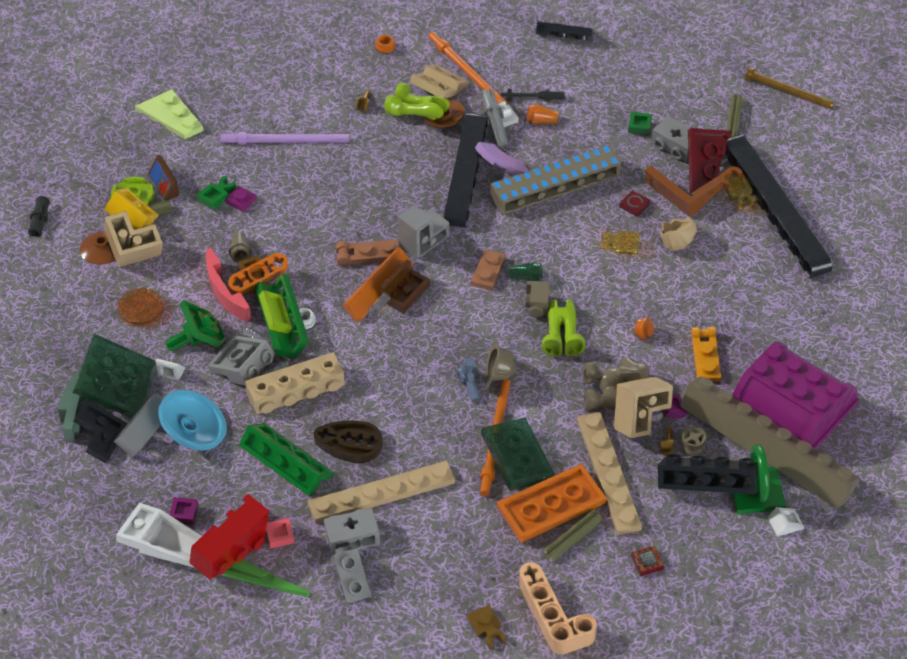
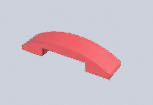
(233, 303)

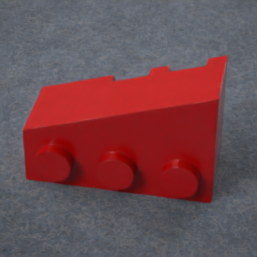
(232, 540)

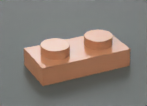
(488, 270)

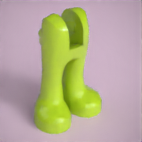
(408, 104)
(565, 316)

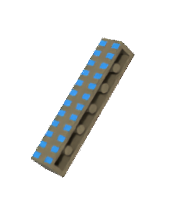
(555, 179)

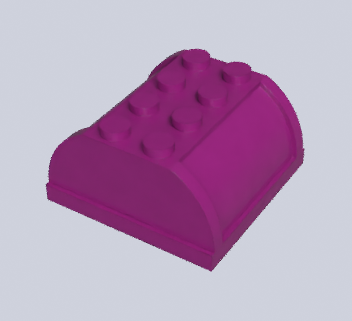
(796, 394)

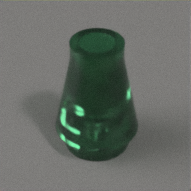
(526, 272)

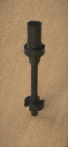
(546, 95)

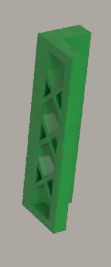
(283, 343)
(284, 458)

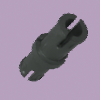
(39, 216)

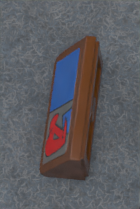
(164, 179)

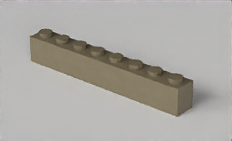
(782, 449)

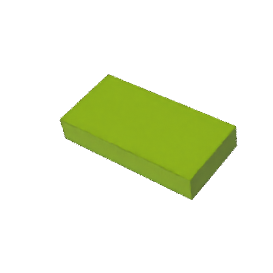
(275, 312)

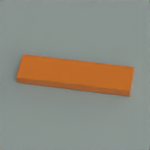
(361, 300)

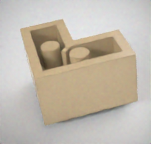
(128, 244)
(636, 403)

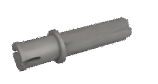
(492, 110)

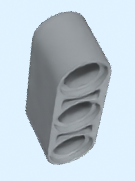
(141, 427)

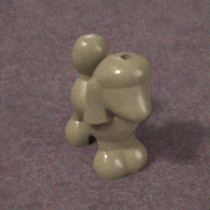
(608, 380)

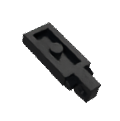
(562, 30)

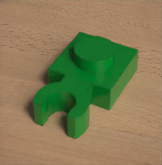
(215, 195)

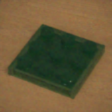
(115, 376)

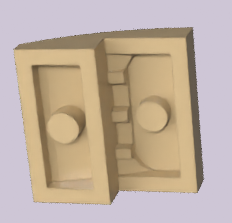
(439, 81)

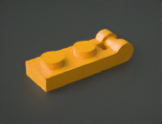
(706, 353)

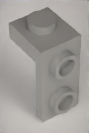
(351, 574)

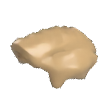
(678, 233)

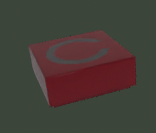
(634, 203)

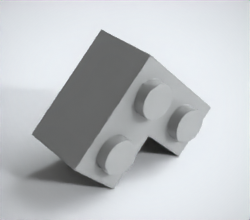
(421, 230)

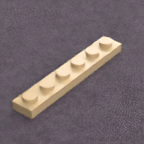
(609, 473)
(381, 491)

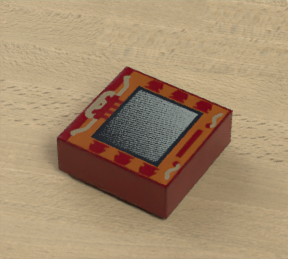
(647, 561)

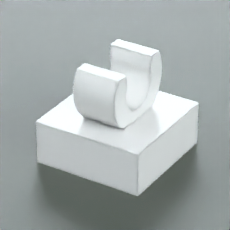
(507, 114)

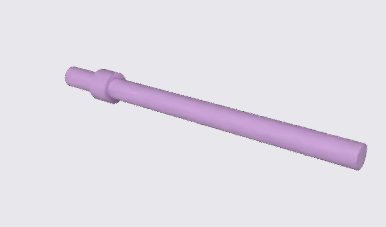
(243, 138)

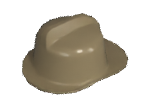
(499, 364)

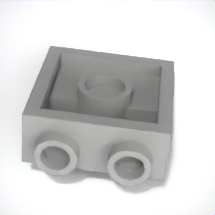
(242, 359)

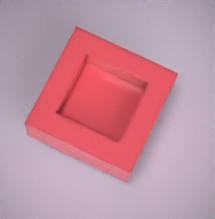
(279, 533)

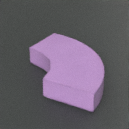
(495, 156)

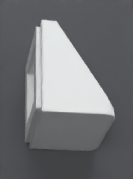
(169, 369)
(785, 521)

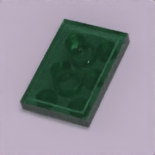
(517, 453)

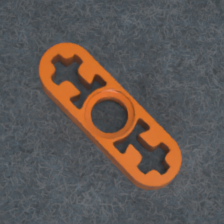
(240, 276)

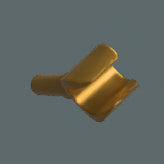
(363, 102)
(666, 445)

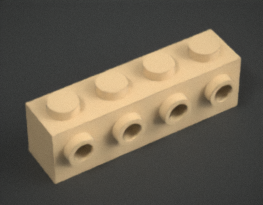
(295, 383)

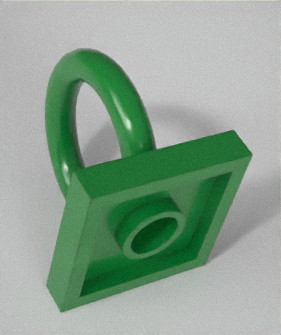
(770, 492)

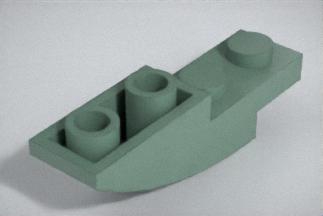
(68, 409)

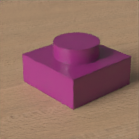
(241, 198)
(675, 410)
(184, 510)

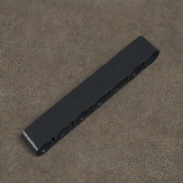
(465, 170)

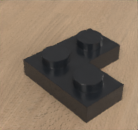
(105, 429)

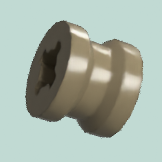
(695, 436)

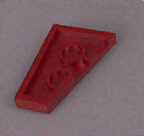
(705, 155)

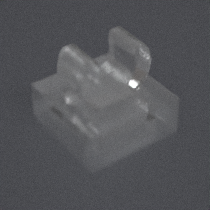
(380, 308)

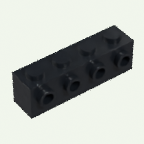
(708, 474)

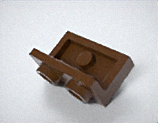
(404, 287)

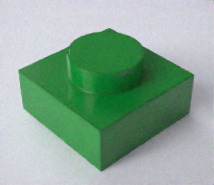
(640, 123)

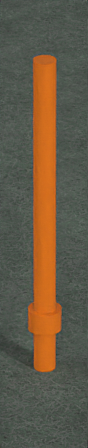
(444, 47)
(488, 472)

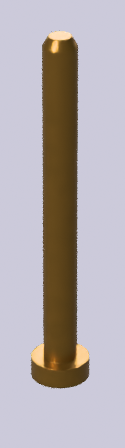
(752, 75)

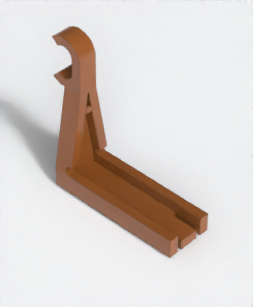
(683, 201)

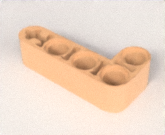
(549, 607)

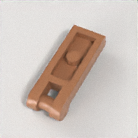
(365, 251)

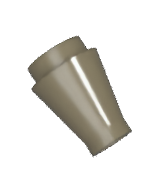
(239, 247)

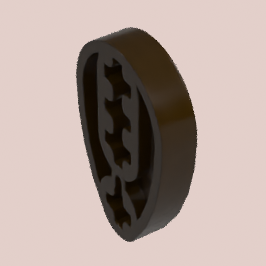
(349, 451)

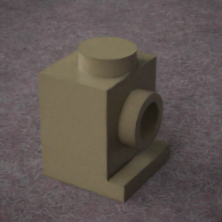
(537, 298)

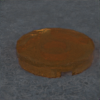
(140, 307)

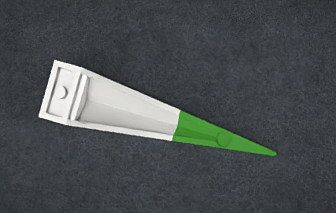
(168, 539)

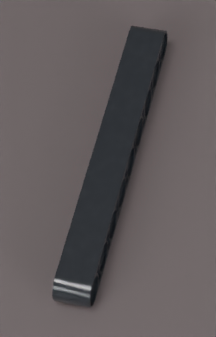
(778, 207)

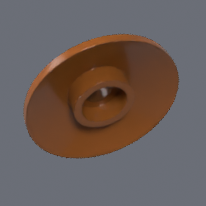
(451, 117)
(95, 252)

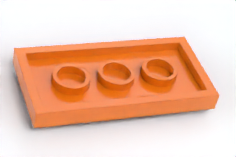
(551, 503)

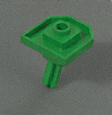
(199, 327)

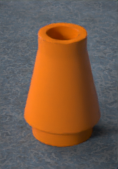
(541, 115)

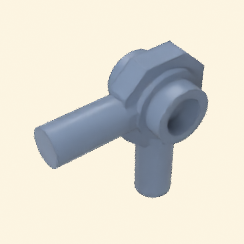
(468, 374)

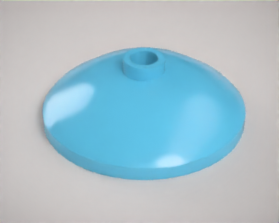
(192, 420)

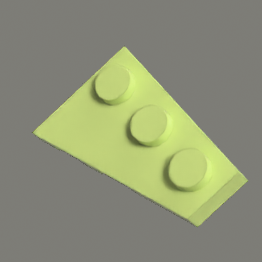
(172, 113)

